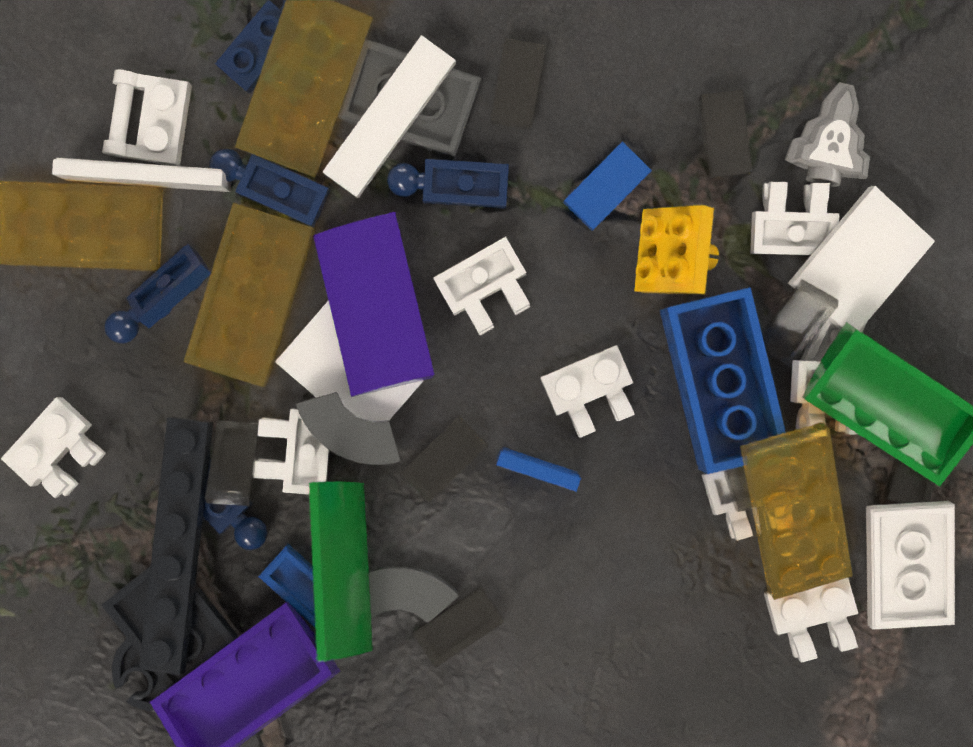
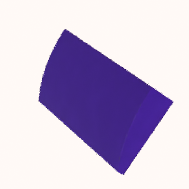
(373, 305)
(245, 684)

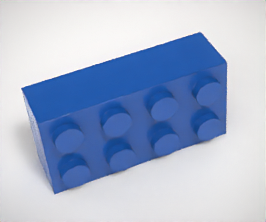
(722, 377)

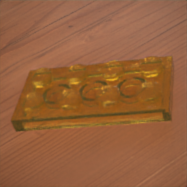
(303, 83)
(80, 226)
(249, 295)
(797, 510)

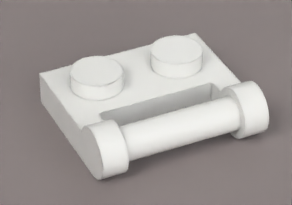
(161, 118)

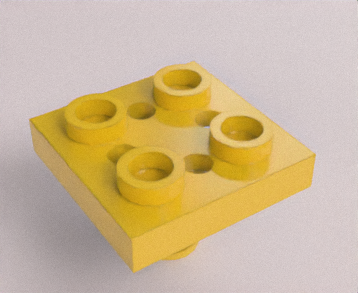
(675, 250)

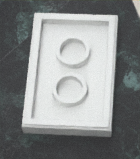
(865, 257)
(318, 366)
(910, 564)

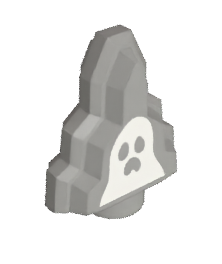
(832, 142)

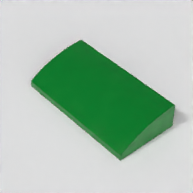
(892, 404)
(340, 569)

